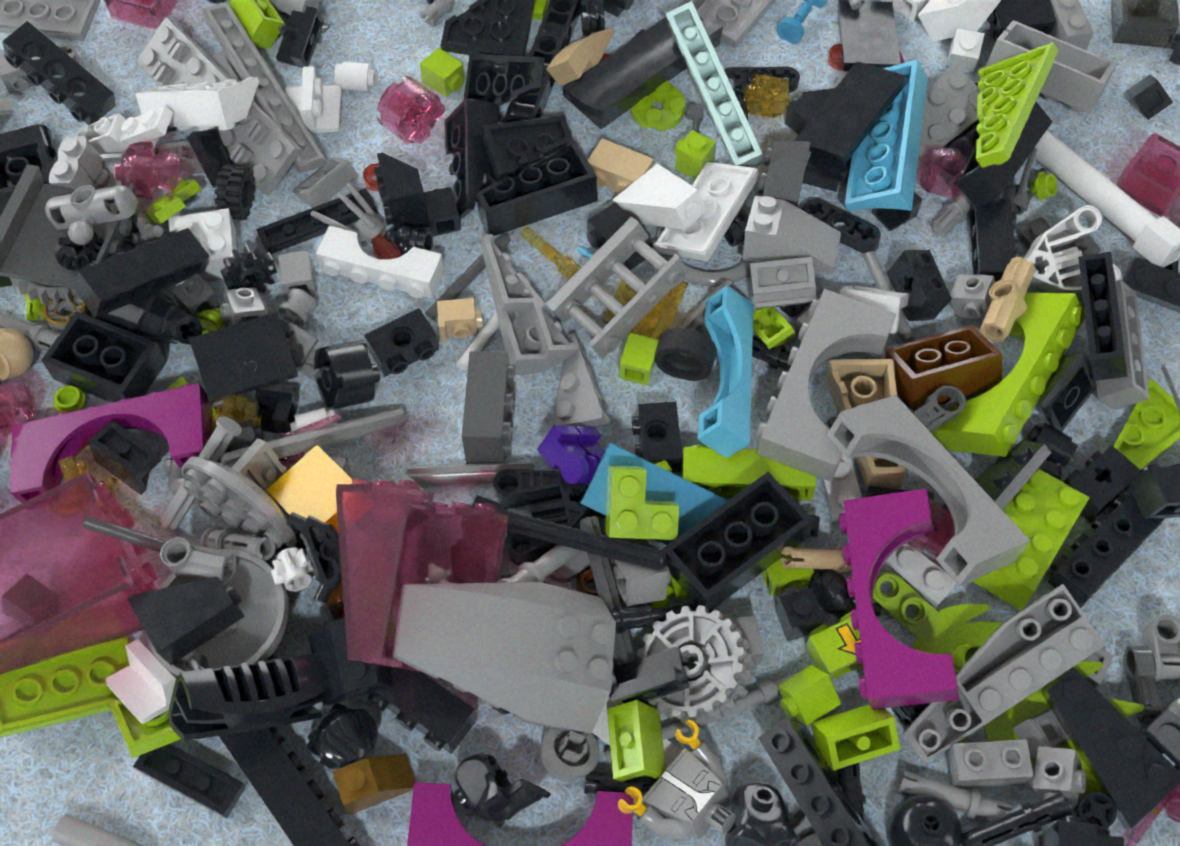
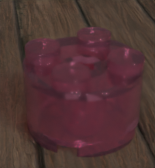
(409, 110)

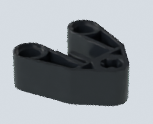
(549, 500)

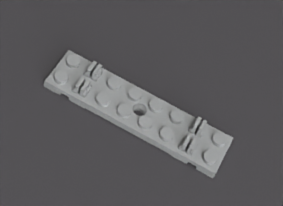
(254, 141)

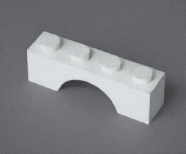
(413, 272)

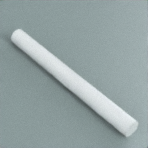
(482, 338)

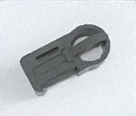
(933, 415)
(1141, 674)

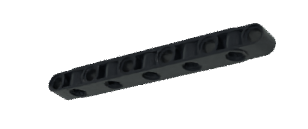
(551, 38)

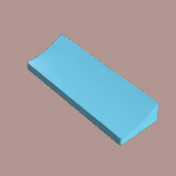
(887, 159)

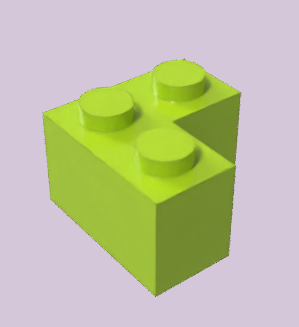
(628, 511)

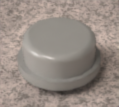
(569, 754)

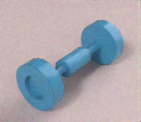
(791, 28)

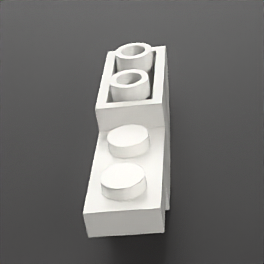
(116, 133)

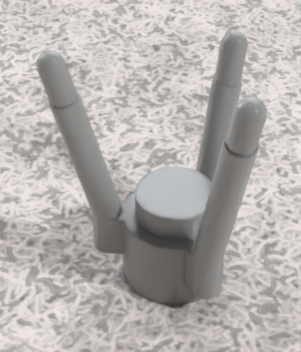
(369, 224)

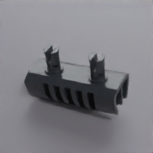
(246, 696)

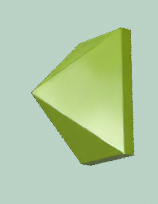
(772, 327)

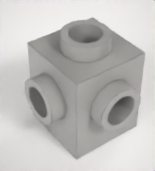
(971, 295)
(242, 306)
(1057, 772)

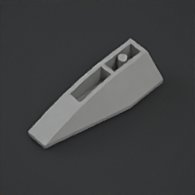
(1006, 669)

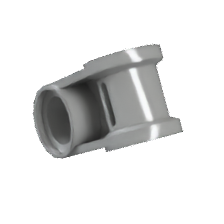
(1165, 651)

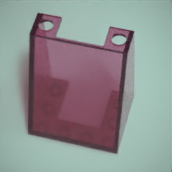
(390, 541)
(65, 582)

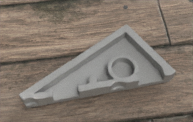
(577, 396)

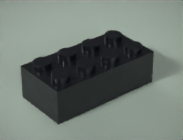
(737, 542)

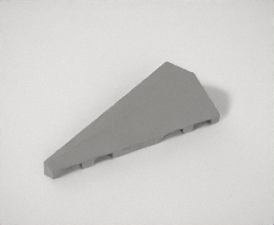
(527, 330)

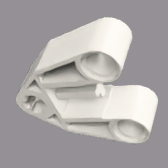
(1050, 263)

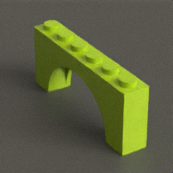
(995, 418)

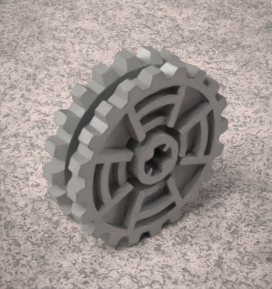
(720, 665)

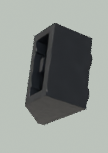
(401, 193)

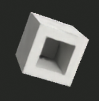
(965, 49)

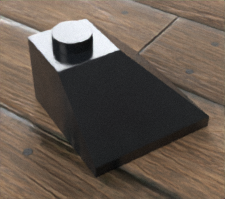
(1067, 390)

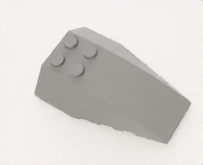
(513, 645)

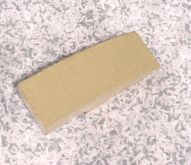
(579, 57)

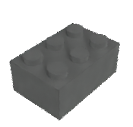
(488, 408)

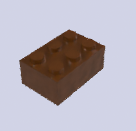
(951, 358)

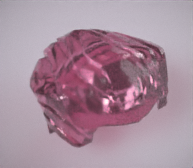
(941, 171)

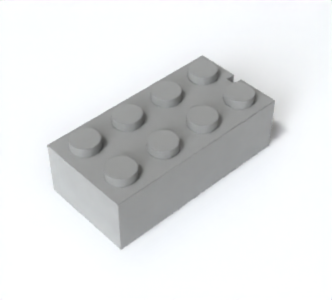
(1076, 73)

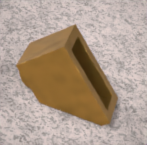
(373, 781)

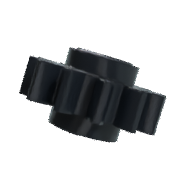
(249, 269)

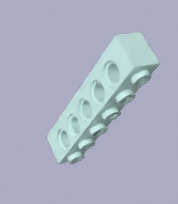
(714, 86)

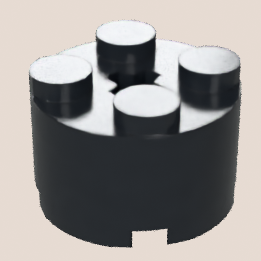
(346, 374)

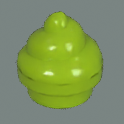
(210, 320)

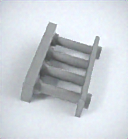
(597, 271)

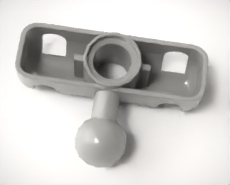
(89, 208)

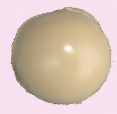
(15, 353)

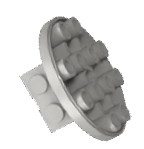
(240, 493)

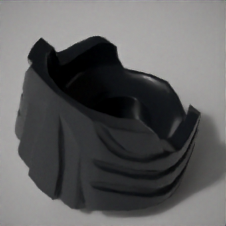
(344, 737)

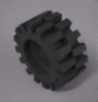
(235, 190)

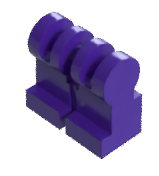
(573, 451)

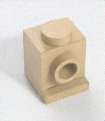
(458, 318)

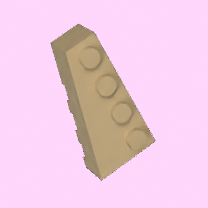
(859, 383)

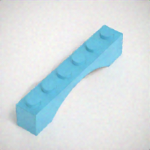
(727, 421)

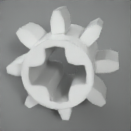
(292, 569)

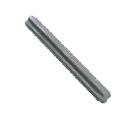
(326, 435)

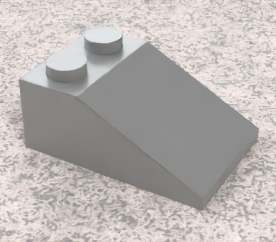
(784, 232)

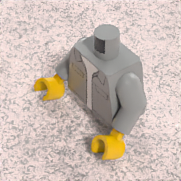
(687, 795)

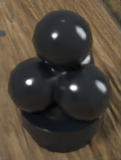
(407, 238)

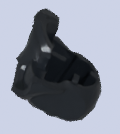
(490, 793)
(760, 818)

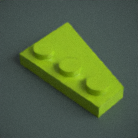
(1150, 427)

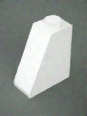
(662, 200)

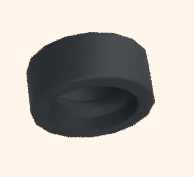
(688, 342)

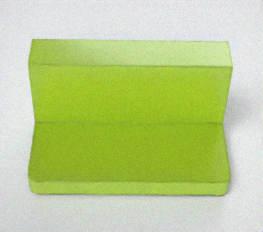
(635, 741)

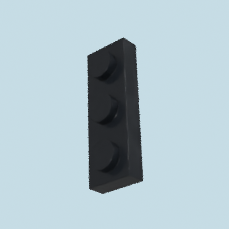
(191, 778)

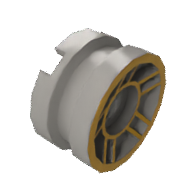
(56, 314)

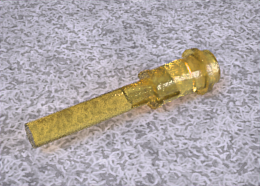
(550, 253)

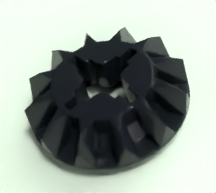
(67, 256)

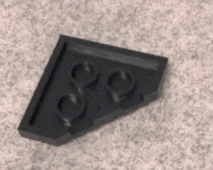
(490, 28)

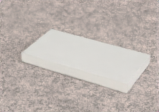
(723, 193)

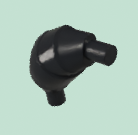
(322, 550)
(833, 593)

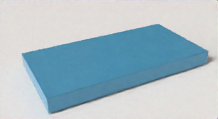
(661, 485)

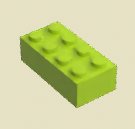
(1045, 514)

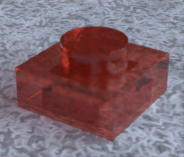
(383, 249)

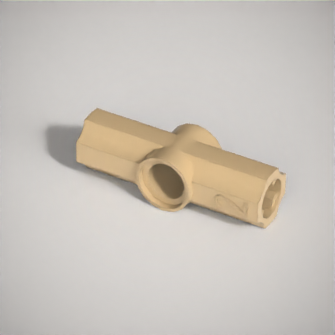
(1007, 299)

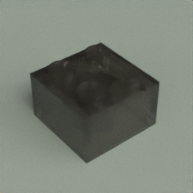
(1144, 22)

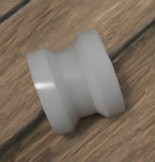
(297, 307)

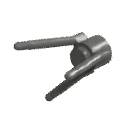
(1017, 193)

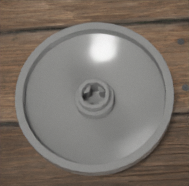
(253, 636)

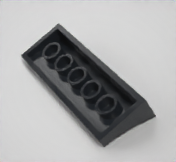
(631, 73)

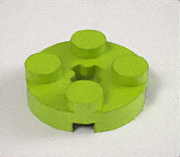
(663, 119)

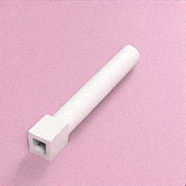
(1153, 237)

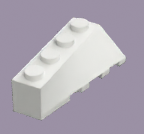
(202, 103)

